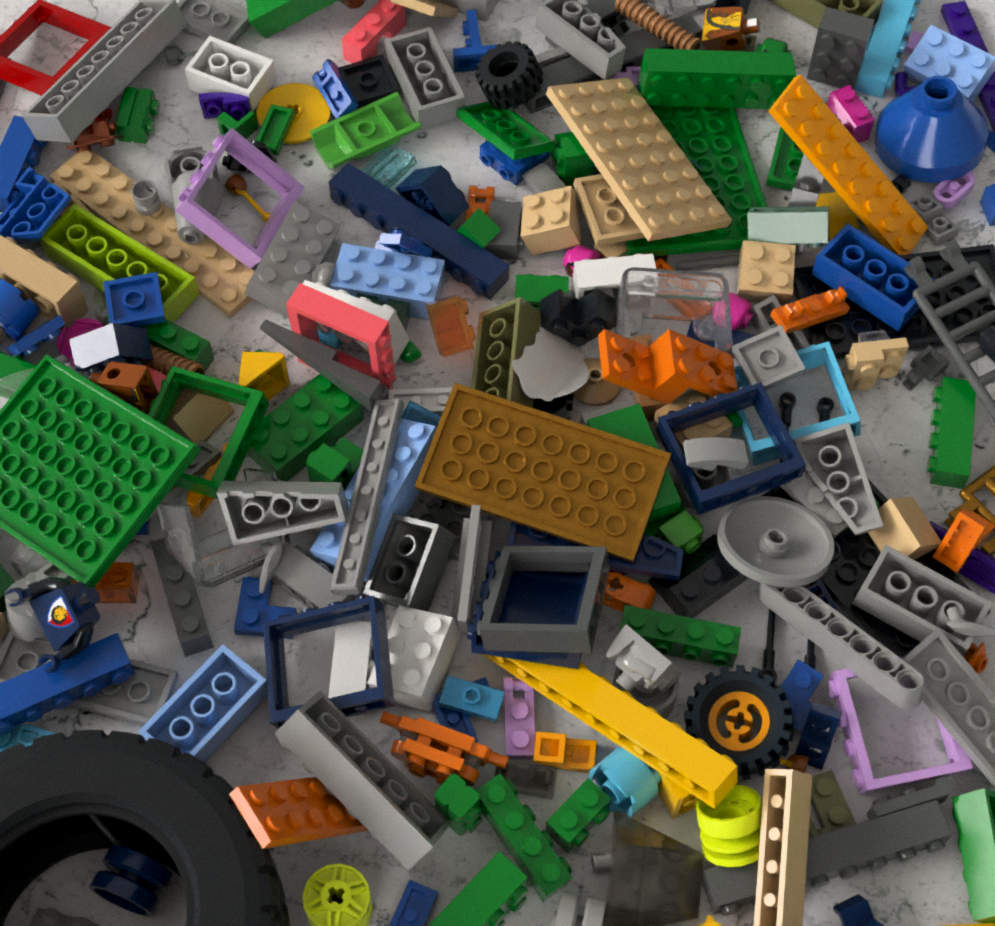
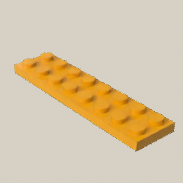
(847, 167)

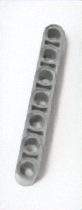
(846, 643)

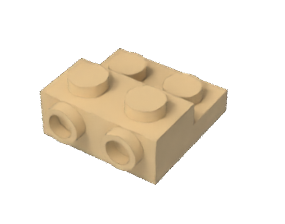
(873, 360)

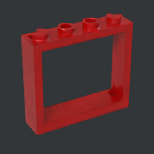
(25, 25)

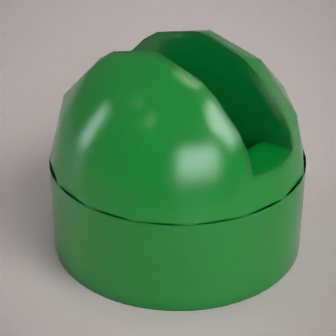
(410, 353)

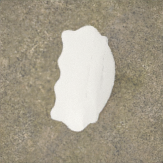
(551, 367)

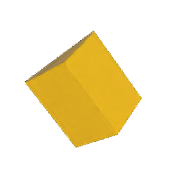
(264, 372)

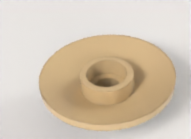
(596, 391)

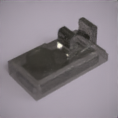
(530, 778)

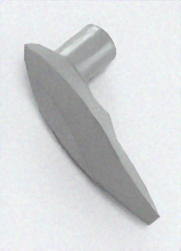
(100, 307)
(270, 564)
(967, 627)

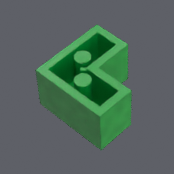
(571, 159)
(334, 463)

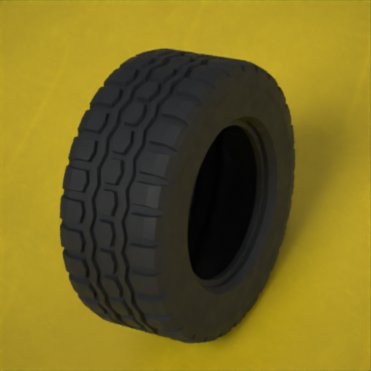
(150, 800)

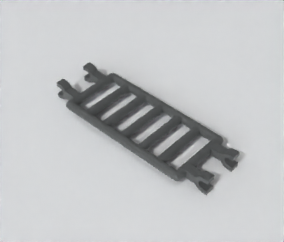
(926, 285)

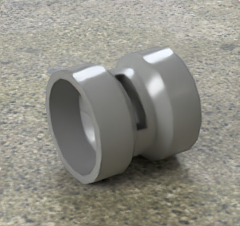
(145, 197)

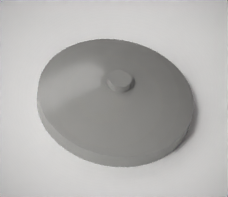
(775, 541)

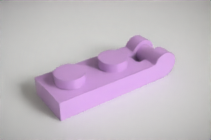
(519, 720)

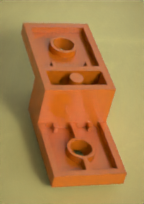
(666, 366)

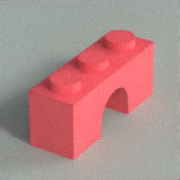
(362, 40)

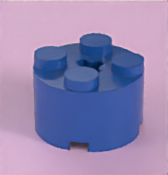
(15, 311)

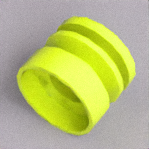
(732, 829)
(343, 882)

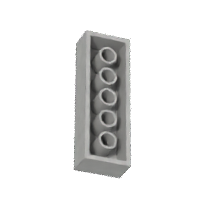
(363, 780)

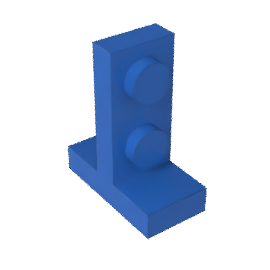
(467, 58)

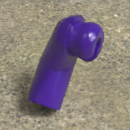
(901, 83)

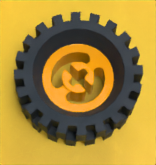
(750, 693)

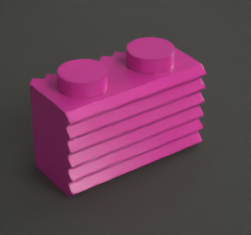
(851, 112)

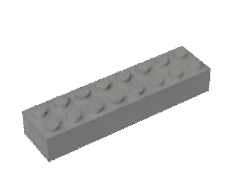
(104, 71)

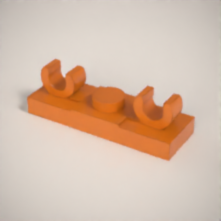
(811, 310)

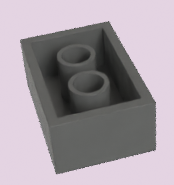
(839, 48)

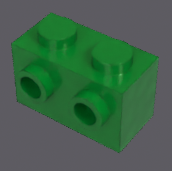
(578, 815)

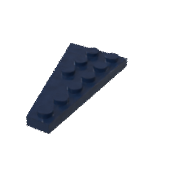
(653, 557)

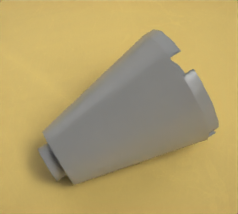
(208, 197)

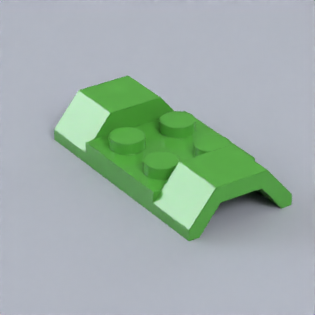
(363, 131)

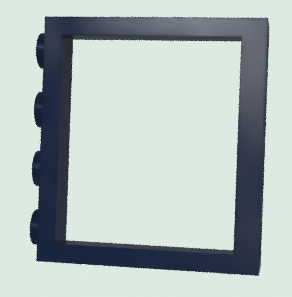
(746, 485)
(315, 619)

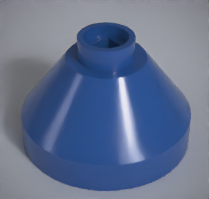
(931, 132)

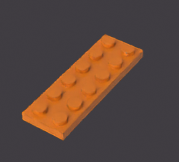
(293, 812)

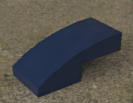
(818, 734)

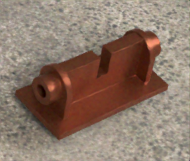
(102, 135)

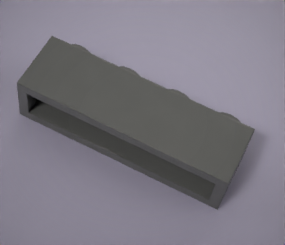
(182, 601)

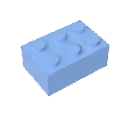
(952, 58)

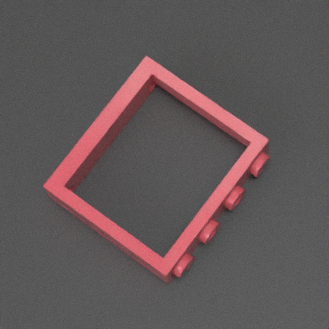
(311, 305)

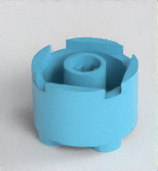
(626, 781)

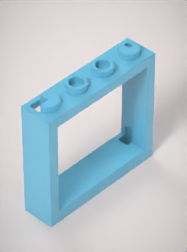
(812, 356)

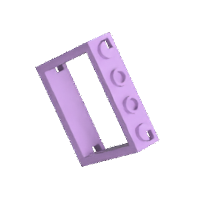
(262, 167)
(855, 748)

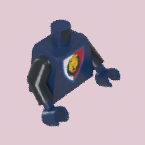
(65, 614)

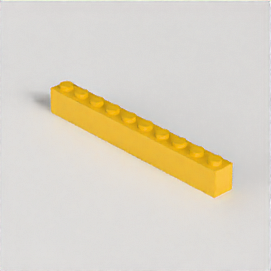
(631, 726)

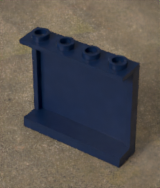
(534, 599)

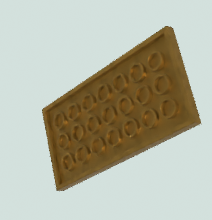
(543, 471)

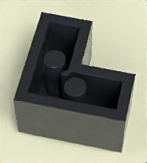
(578, 319)

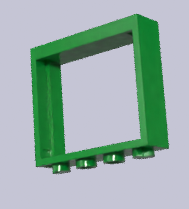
(243, 434)

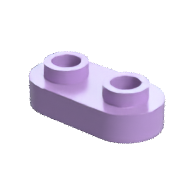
(952, 192)

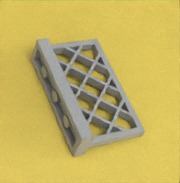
(471, 567)

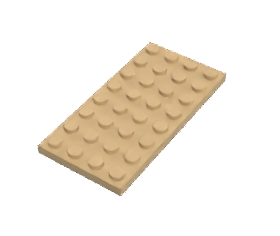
(638, 158)

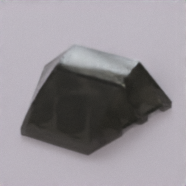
(650, 877)

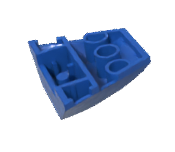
(33, 208)

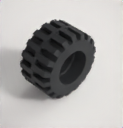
(509, 75)

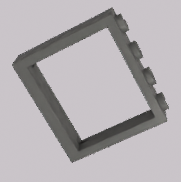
(545, 637)

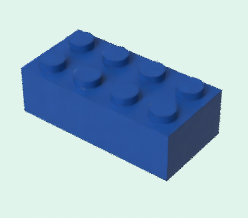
(869, 276)

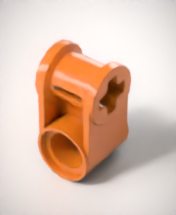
(628, 593)

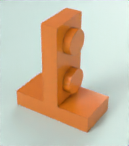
(962, 538)

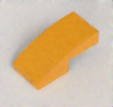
(564, 752)

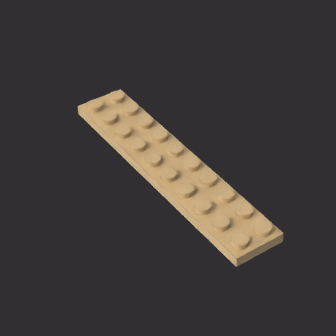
(108, 196)

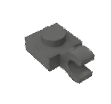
(925, 365)

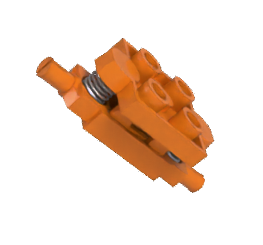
(439, 750)

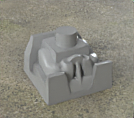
(640, 663)

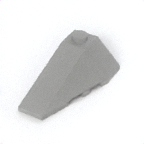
(839, 473)

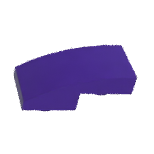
(218, 102)

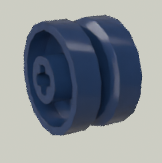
(131, 881)

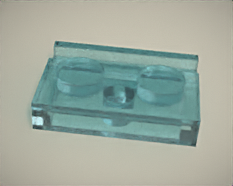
(390, 166)

